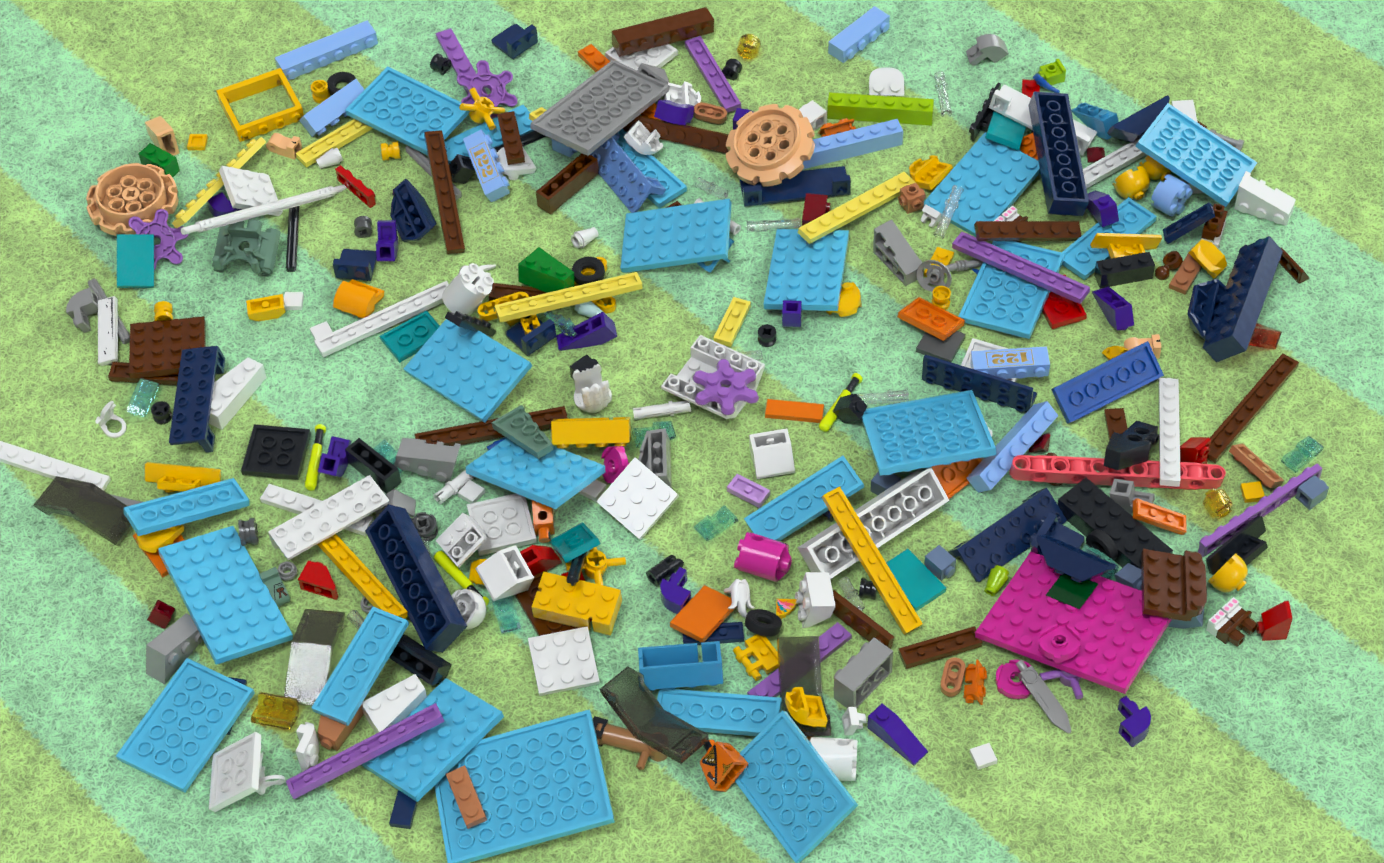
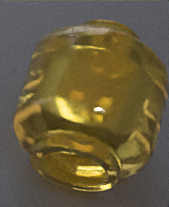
(748, 46)
(1217, 503)

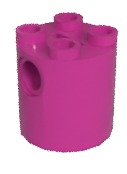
(763, 557)

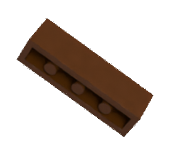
(567, 183)

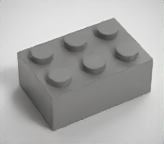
(863, 673)

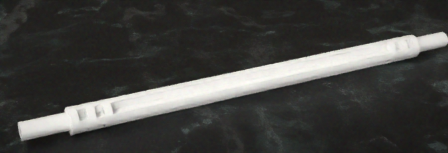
(263, 209)

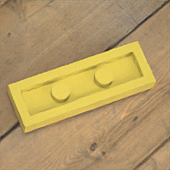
(732, 321)

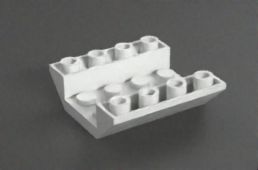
(704, 357)

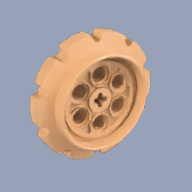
(779, 136)
(128, 193)

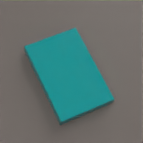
(1005, 131)
(135, 260)
(410, 336)
(574, 542)
(915, 579)

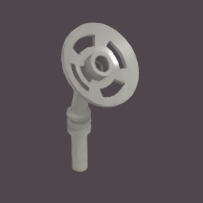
(936, 273)

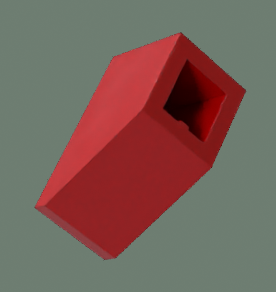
(1195, 450)
(540, 558)

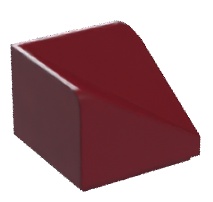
(161, 614)

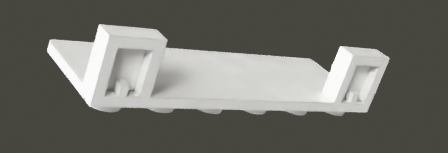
(1015, 106)
(328, 517)

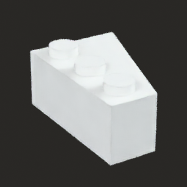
(1262, 201)

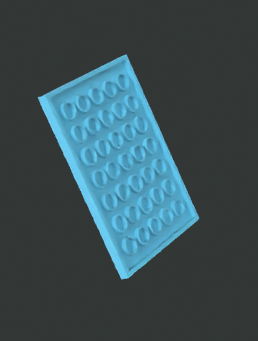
(531, 788)

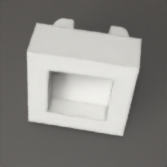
(930, 213)
(852, 721)

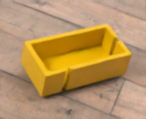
(591, 431)
(575, 604)

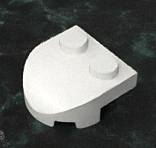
(886, 82)
(682, 94)
(643, 140)
(515, 170)
(308, 748)

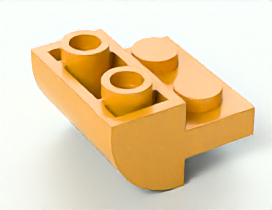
(357, 298)

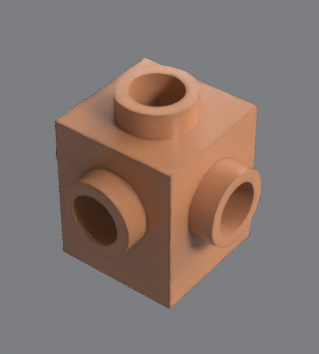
(911, 198)

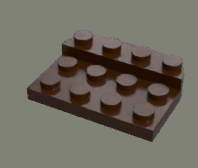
(1173, 584)

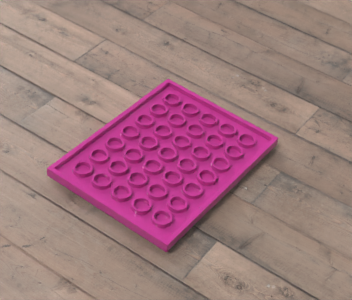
(1110, 625)

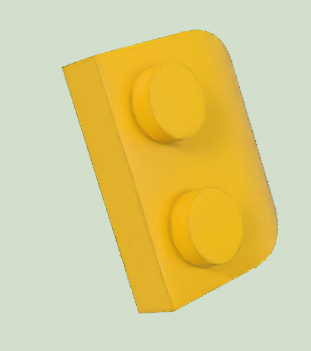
(929, 172)
(849, 300)
(159, 539)
(806, 708)

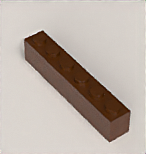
(662, 31)

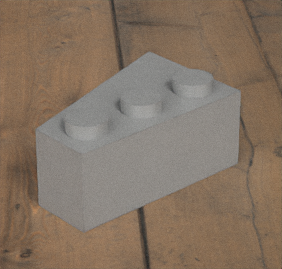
(896, 252)
(656, 454)
(427, 459)
(171, 648)

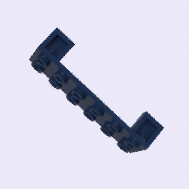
(822, 181)
(983, 385)
(195, 395)
(1007, 536)

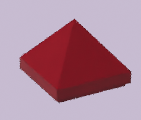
(1095, 154)
(1041, 444)

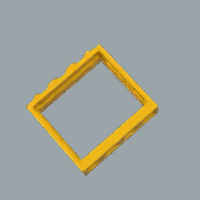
(253, 86)

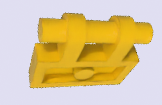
(762, 651)

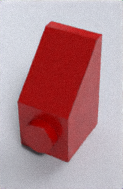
(317, 580)
(1275, 622)

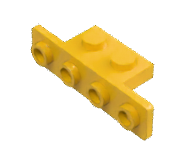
(1125, 244)
(179, 477)

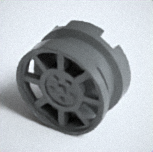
(425, 525)
(248, 532)

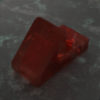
(1265, 337)

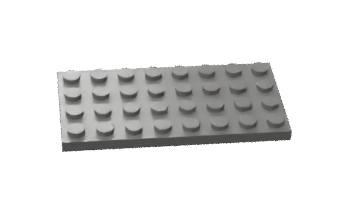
(599, 107)

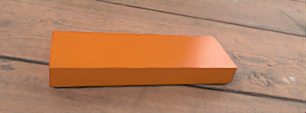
(794, 411)
(1159, 516)

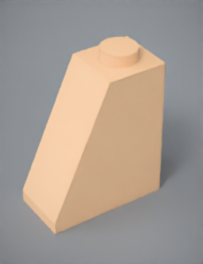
(162, 135)

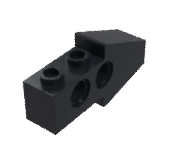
(1131, 446)

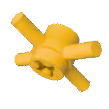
(481, 109)
(598, 558)

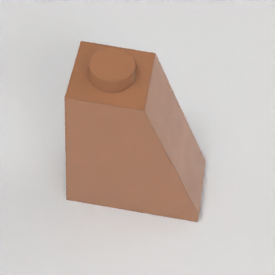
(333, 733)

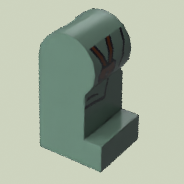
(275, 586)

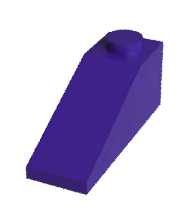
(1102, 208)
(1115, 308)
(589, 333)
(896, 734)

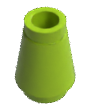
(996, 579)

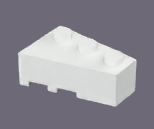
(394, 703)

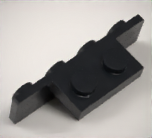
(983, 117)
(1243, 543)

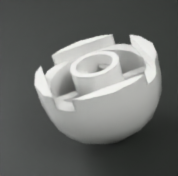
(470, 606)

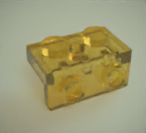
(276, 711)

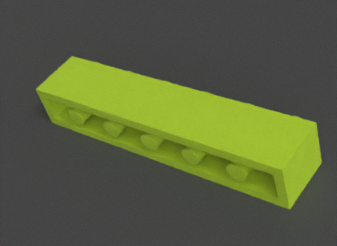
(880, 108)

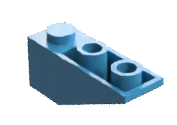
(1096, 118)

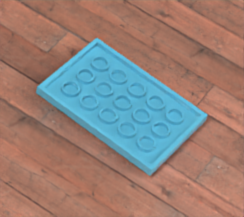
(406, 109)
(1195, 154)
(991, 182)
(676, 235)
(807, 270)
(1006, 301)
(468, 369)
(545, 480)
(185, 725)
(427, 758)
(793, 787)

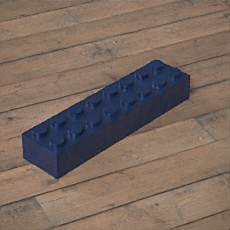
(1058, 154)
(1242, 299)
(416, 579)

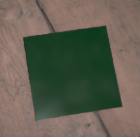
(1070, 591)

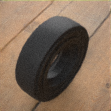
(336, 78)
(588, 262)
(1103, 542)
(756, 616)

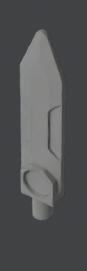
(1043, 696)

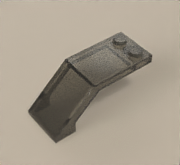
(88, 506)
(312, 654)
(801, 668)
(648, 719)

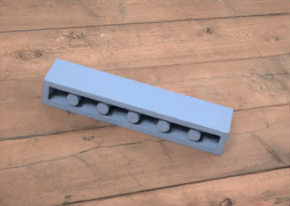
(327, 50)
(856, 143)
(1014, 443)

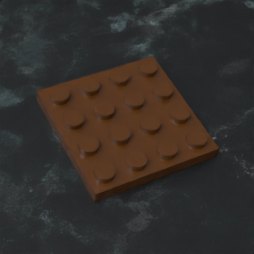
(159, 345)

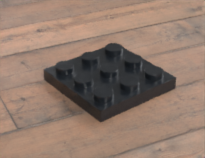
(276, 452)

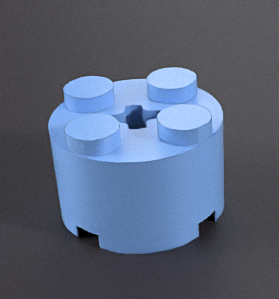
(1171, 195)

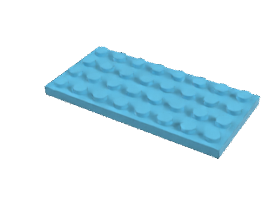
(225, 595)

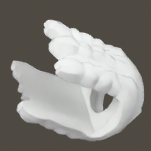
(590, 391)

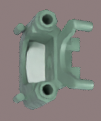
(262, 246)

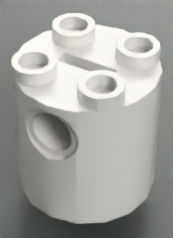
(467, 290)
(839, 755)

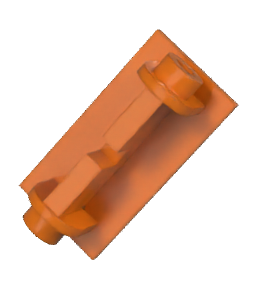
(842, 126)
(1028, 146)
(976, 691)

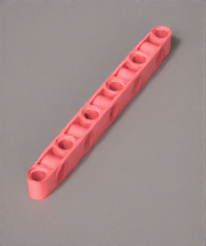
(1075, 469)

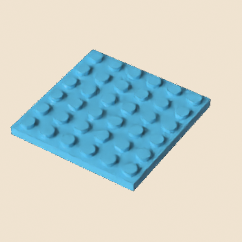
(927, 433)

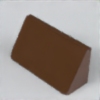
(1292, 267)

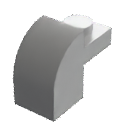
(987, 46)
(81, 306)
(1124, 493)

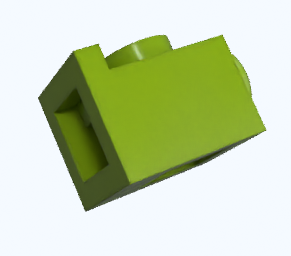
(1053, 72)

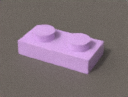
(748, 490)

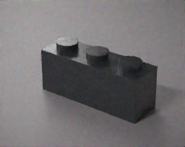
(1124, 270)
(371, 463)
(420, 661)

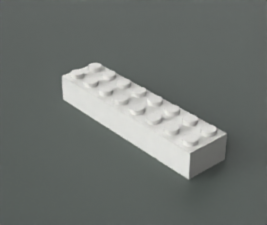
(882, 518)

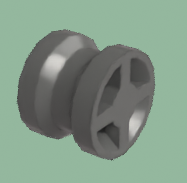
(363, 227)

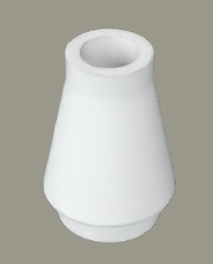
(330, 158)
(584, 237)

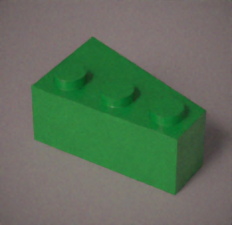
(544, 272)

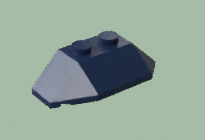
(1136, 125)
(410, 212)
(1203, 305)
(1072, 560)

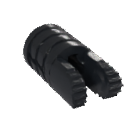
(664, 569)

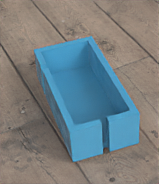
(679, 666)

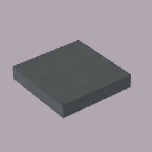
(941, 349)

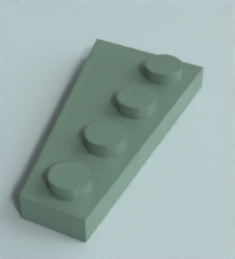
(521, 430)

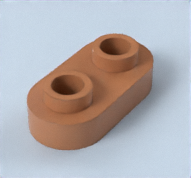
(710, 113)
(952, 678)

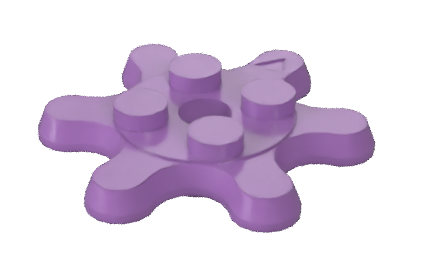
(486, 79)
(166, 234)
(725, 396)

